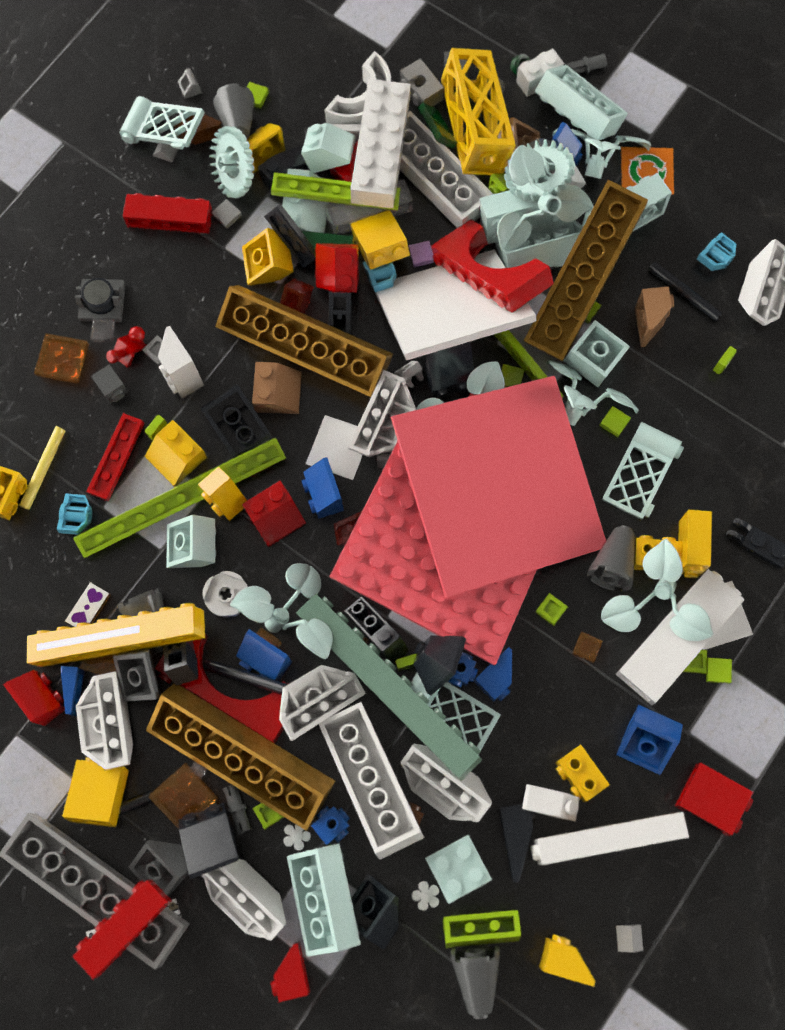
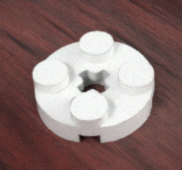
(219, 583)

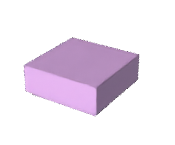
(421, 253)

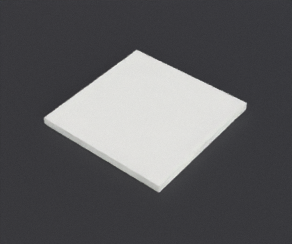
(439, 311)

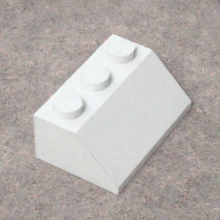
(178, 366)

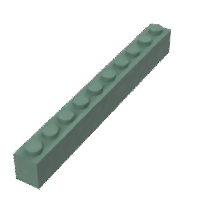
(394, 690)

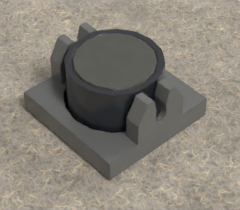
(102, 298)

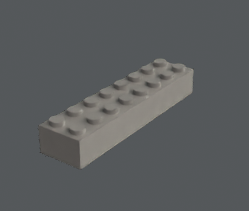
(86, 884)

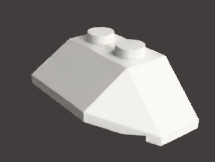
(765, 284)
(375, 430)
(316, 698)
(105, 722)
(441, 787)
(246, 899)

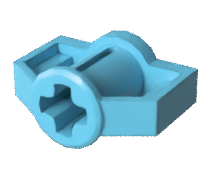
(718, 253)
(380, 276)
(74, 514)

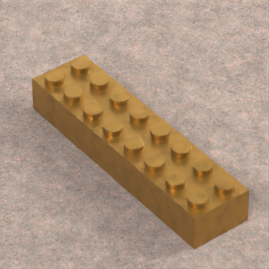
(586, 270)
(303, 340)
(240, 756)

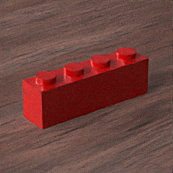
(167, 213)
(121, 928)

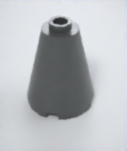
(235, 107)
(615, 561)
(144, 602)
(477, 977)

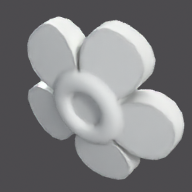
(296, 836)
(426, 895)

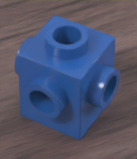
(469, 674)
(322, 827)

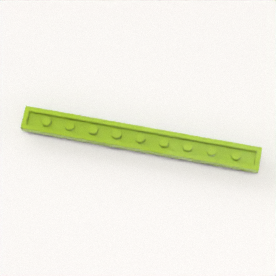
(174, 500)

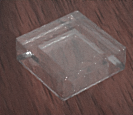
(103, 330)

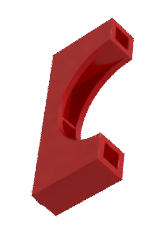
(505, 286)
(259, 714)

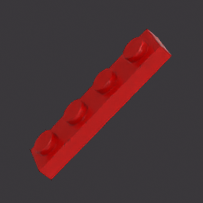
(115, 457)

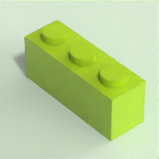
(481, 928)

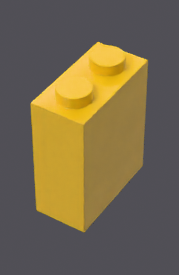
(380, 239)
(696, 537)
(95, 794)

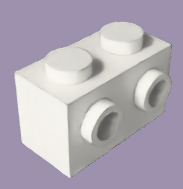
(532, 71)

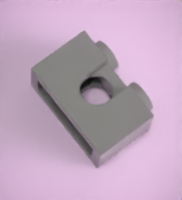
(419, 75)

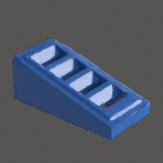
(72, 687)

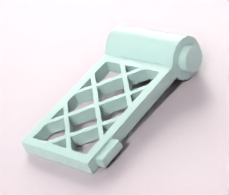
(142, 118)
(659, 447)
(418, 686)

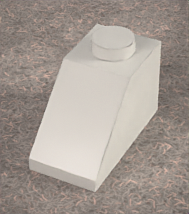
(551, 803)

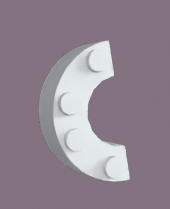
(350, 110)

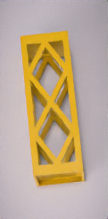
(480, 140)

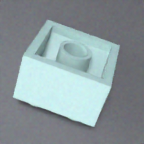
(327, 147)
(191, 542)

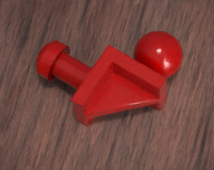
(127, 347)

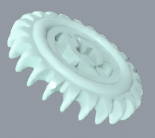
(234, 177)
(551, 183)

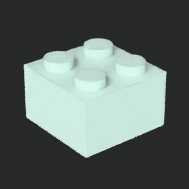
(596, 353)
(458, 869)

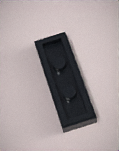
(291, 235)

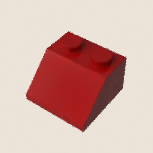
(337, 267)
(274, 513)
(36, 697)

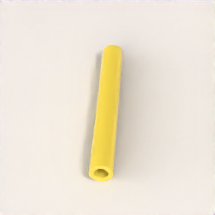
(42, 468)

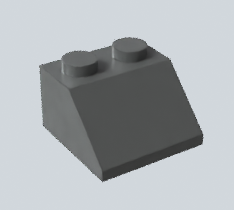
(137, 675)

